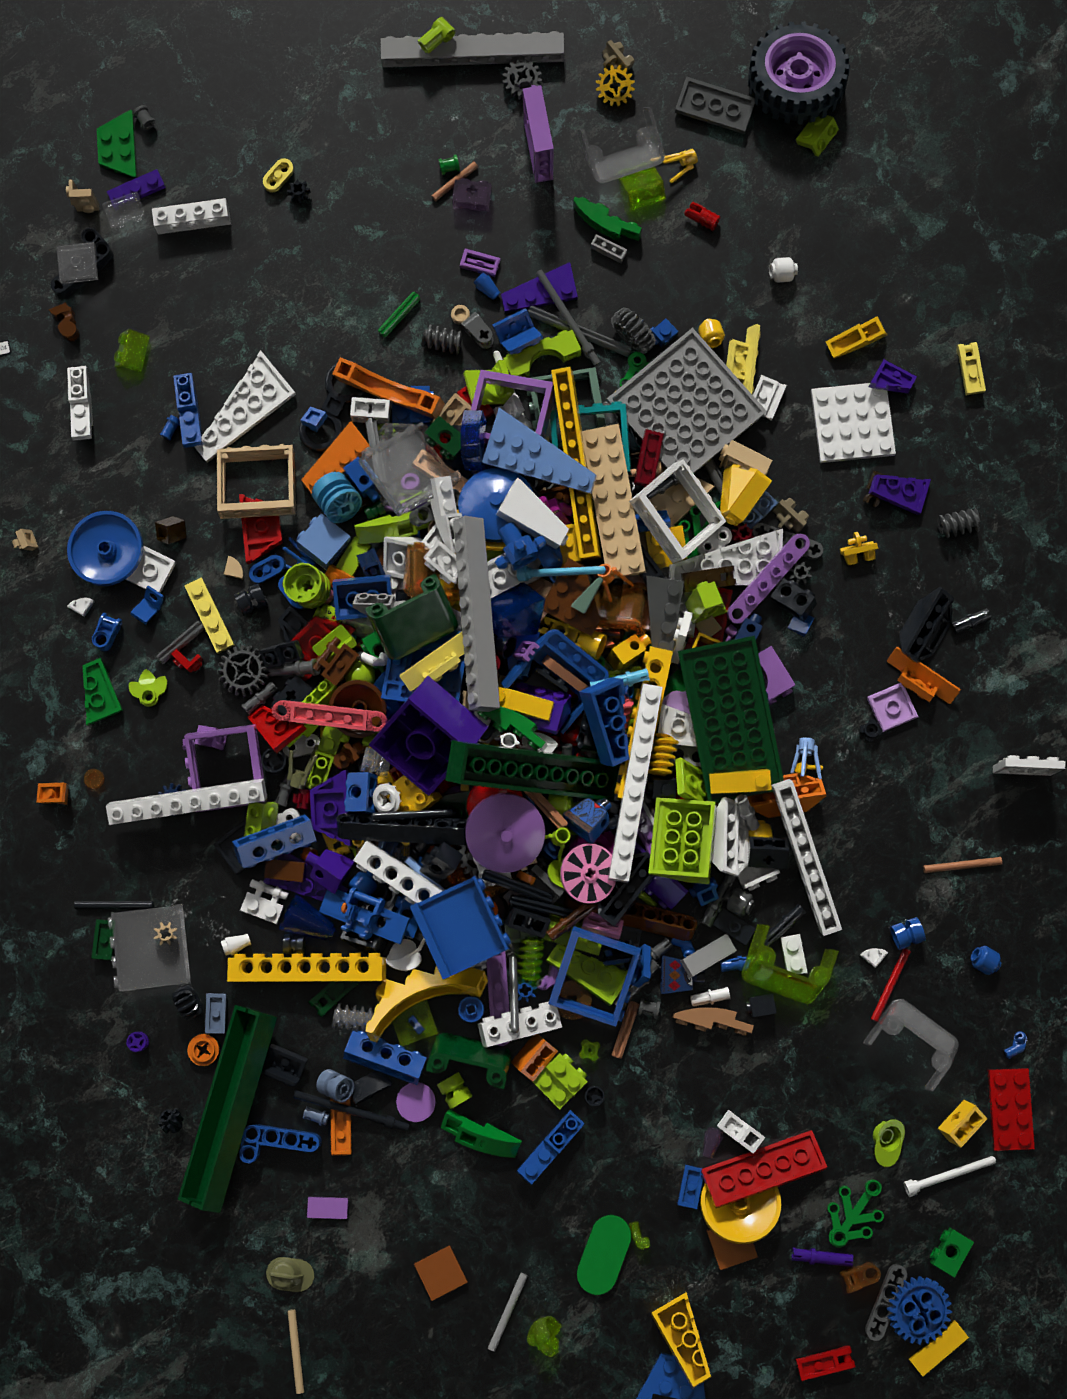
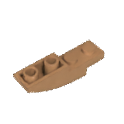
(704, 1018)

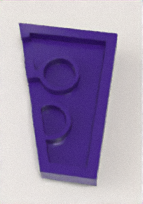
(902, 492)

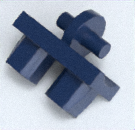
(370, 563)

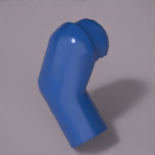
(1018, 1046)

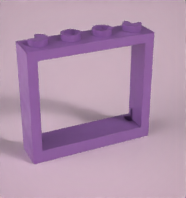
(538, 133)
(521, 383)
(191, 761)

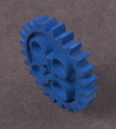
(904, 1319)

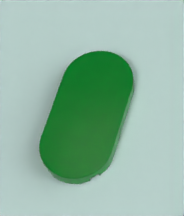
(603, 1254)

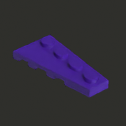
(534, 294)

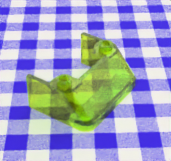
(761, 972)

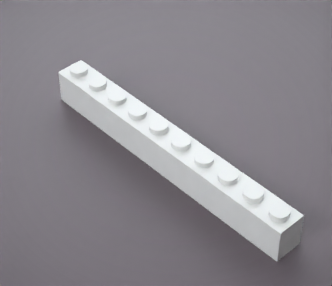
(635, 783)

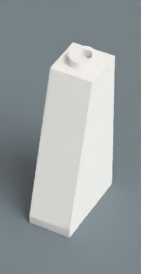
(532, 515)

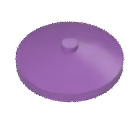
(505, 832)

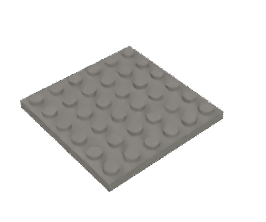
(690, 400)

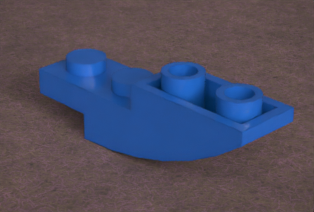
(188, 410)
(550, 1147)

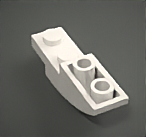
(80, 403)
(444, 509)

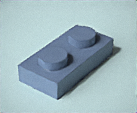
(216, 1013)

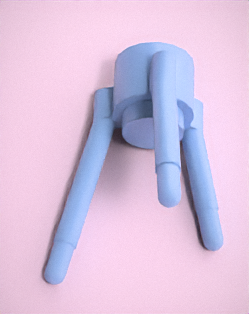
(806, 748)

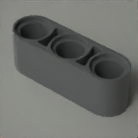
(426, 511)

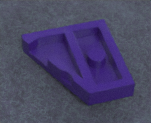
(892, 378)

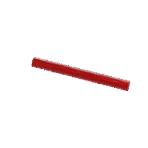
(890, 985)

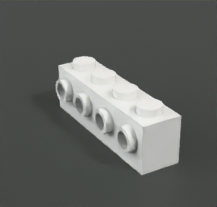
(530, 1023)

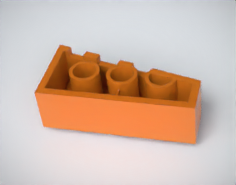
(340, 453)

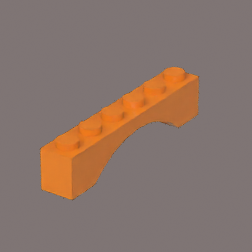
(402, 395)

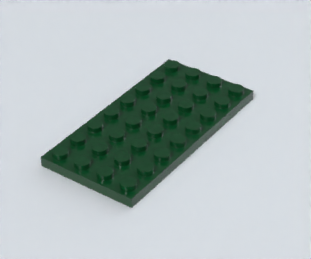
(730, 711)

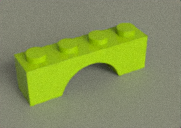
(562, 346)

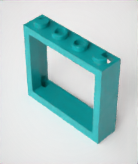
(599, 408)

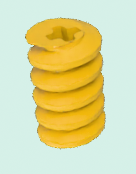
(662, 755)

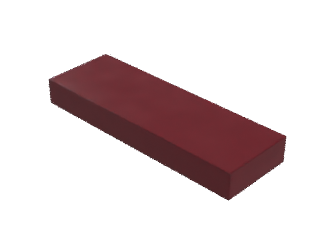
(648, 457)

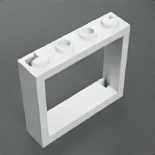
(659, 528)

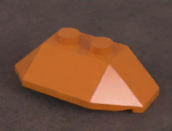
(809, 791)

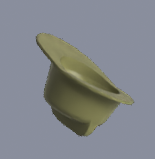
(290, 1274)

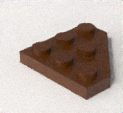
(564, 593)

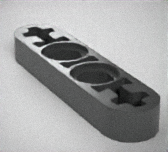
(787, 536)
(883, 1301)

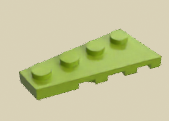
(591, 974)

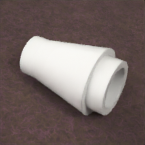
(234, 944)

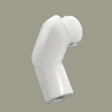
(374, 661)

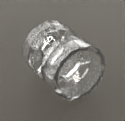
(374, 763)

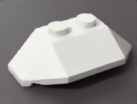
(730, 839)

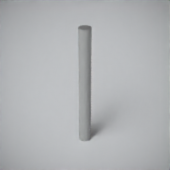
(507, 1312)

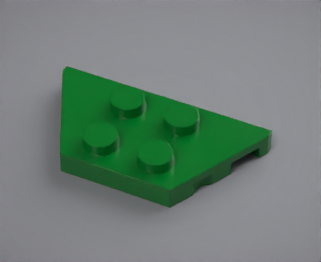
(117, 145)

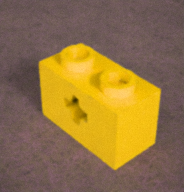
(962, 1123)

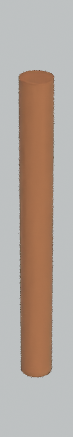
(962, 865)

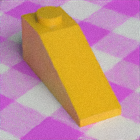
(526, 704)
(740, 781)

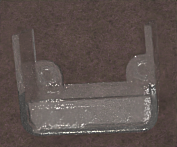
(629, 161)
(902, 1014)

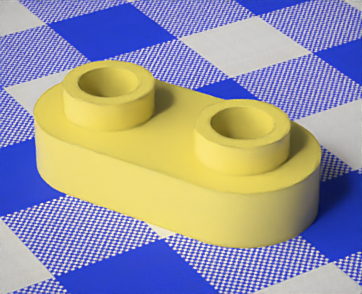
(276, 175)

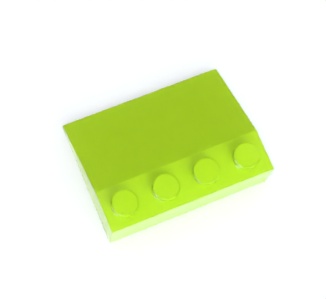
(683, 840)

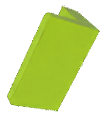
(341, 633)

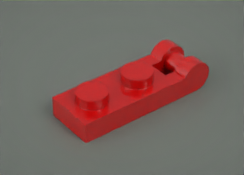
(824, 1363)

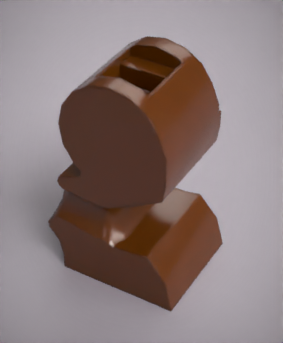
(67, 325)

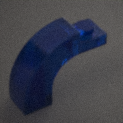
(472, 440)

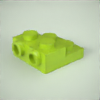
(560, 1080)

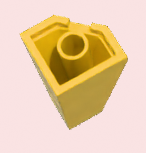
(741, 492)

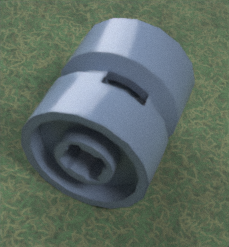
(335, 1085)

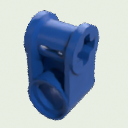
(108, 628)

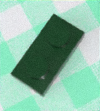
(101, 943)

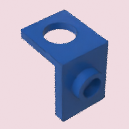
(148, 606)

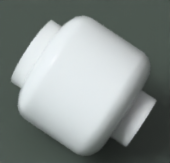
(783, 269)

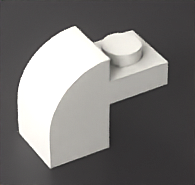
(740, 1131)

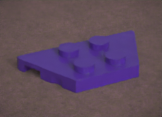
(328, 803)

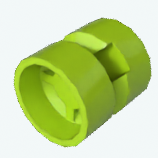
(454, 1090)

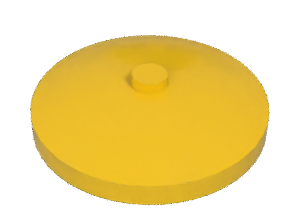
(745, 1219)

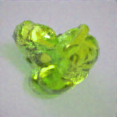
(543, 1334)

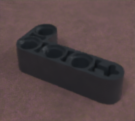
(102, 261)

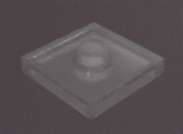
(77, 262)

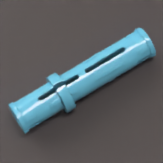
(630, 678)

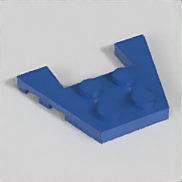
(669, 1380)

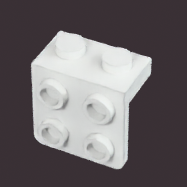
(443, 560)

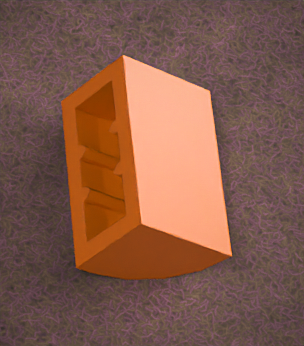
(534, 1057)

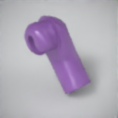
(548, 980)

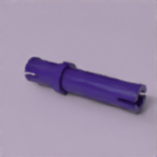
(813, 1256)

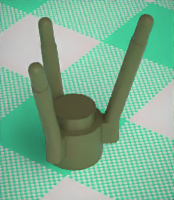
(300, 778)

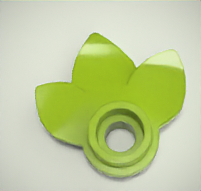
(148, 685)

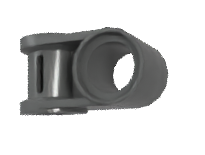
(476, 328)

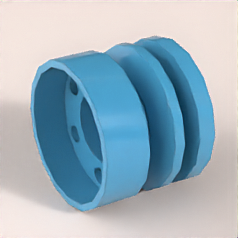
(336, 497)

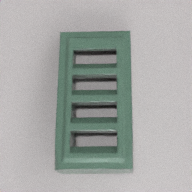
(584, 600)

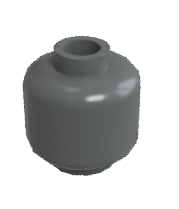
(739, 902)

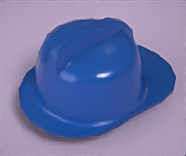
(550, 559)

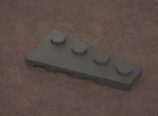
(663, 606)

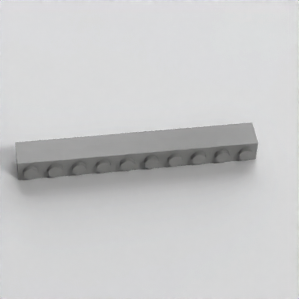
(475, 50)
(476, 614)

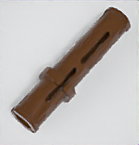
(553, 933)

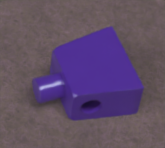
(329, 869)

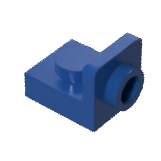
(664, 332)

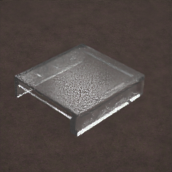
(404, 468)
(140, 957)

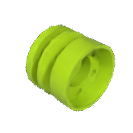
(301, 577)

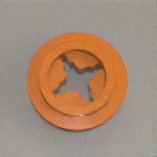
(194, 1051)

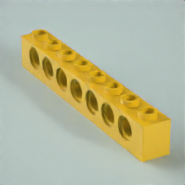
(663, 659)
(238, 973)

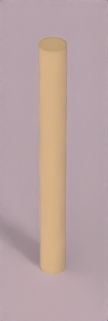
(295, 1351)

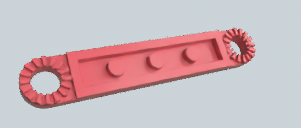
(329, 715)

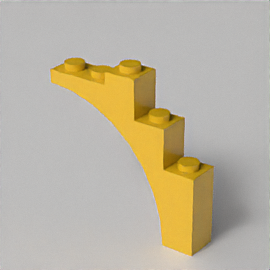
(419, 986)

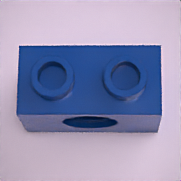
(363, 782)

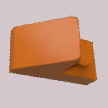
(53, 793)

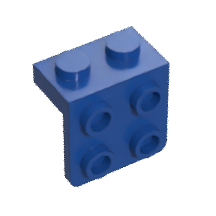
(517, 332)

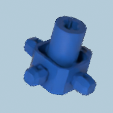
(518, 549)

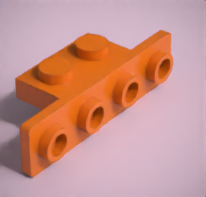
(922, 678)

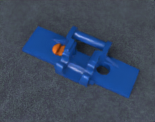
(362, 921)

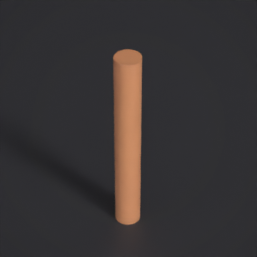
(449, 185)

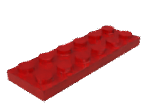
(764, 1169)

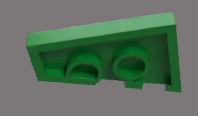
(100, 694)

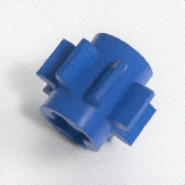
(529, 993)

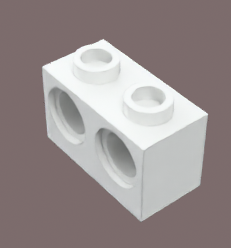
(370, 408)

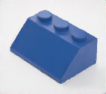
(346, 590)

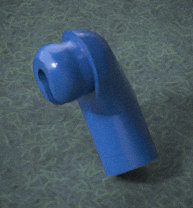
(686, 946)

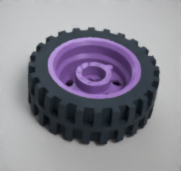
(793, 86)

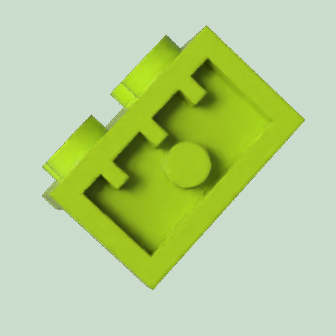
(493, 394)

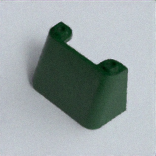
(413, 621)
(470, 1051)

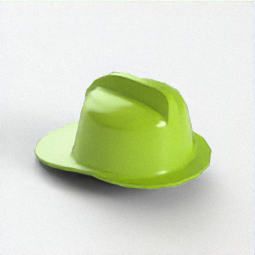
(888, 1142)

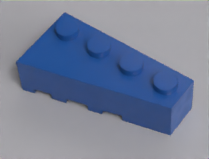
(607, 720)

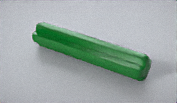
(399, 314)

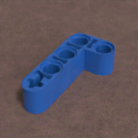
(281, 1142)

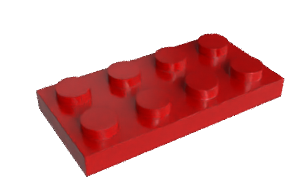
(1011, 1109)

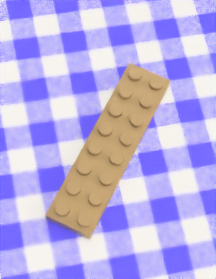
(611, 500)

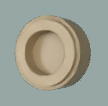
(459, 314)

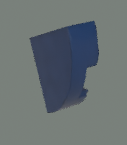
(416, 1024)

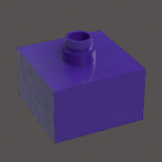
(422, 732)

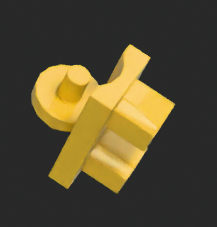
(867, 548)

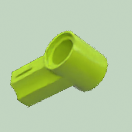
(440, 32)

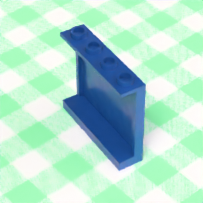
(460, 927)

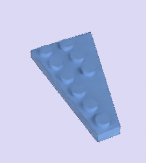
(525, 452)

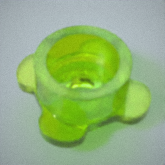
(584, 1052)

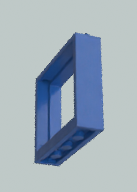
(585, 1010)

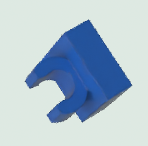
(314, 418)

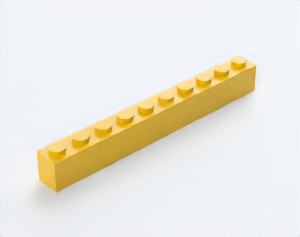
(574, 447)

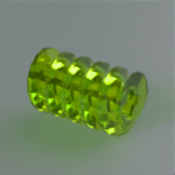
(531, 958)

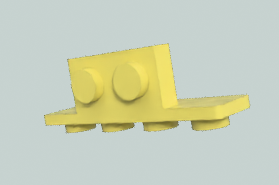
(742, 357)
(436, 663)

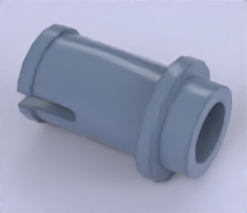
(316, 1115)

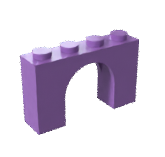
(776, 676)

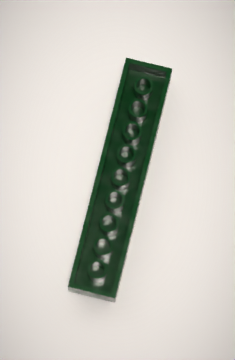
(530, 771)

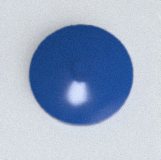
(483, 497)
(105, 548)

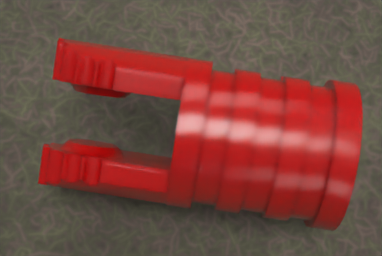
(702, 215)

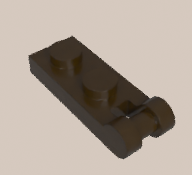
(692, 579)

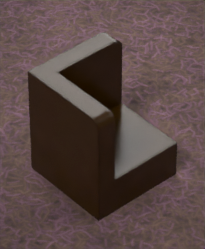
(170, 530)

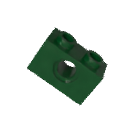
(439, 429)

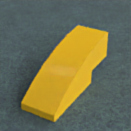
(856, 337)

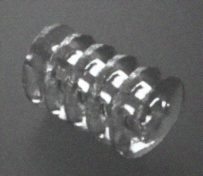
(351, 1017)

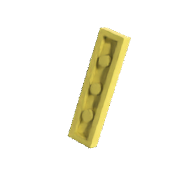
(209, 615)

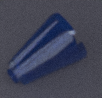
(306, 920)

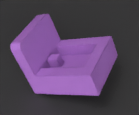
(215, 742)

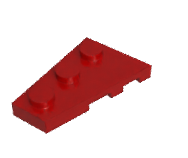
(275, 731)

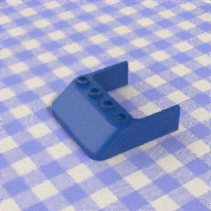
(568, 655)

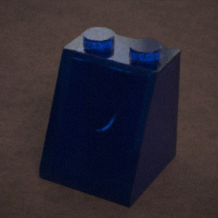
(517, 611)

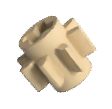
(163, 928)

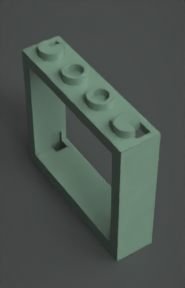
(579, 375)

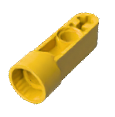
(591, 645)

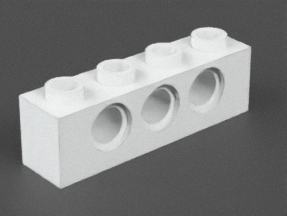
(191, 216)

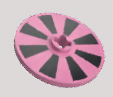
(573, 871)

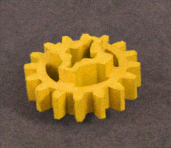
(613, 73)

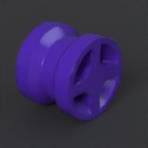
(134, 1043)

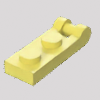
(971, 369)

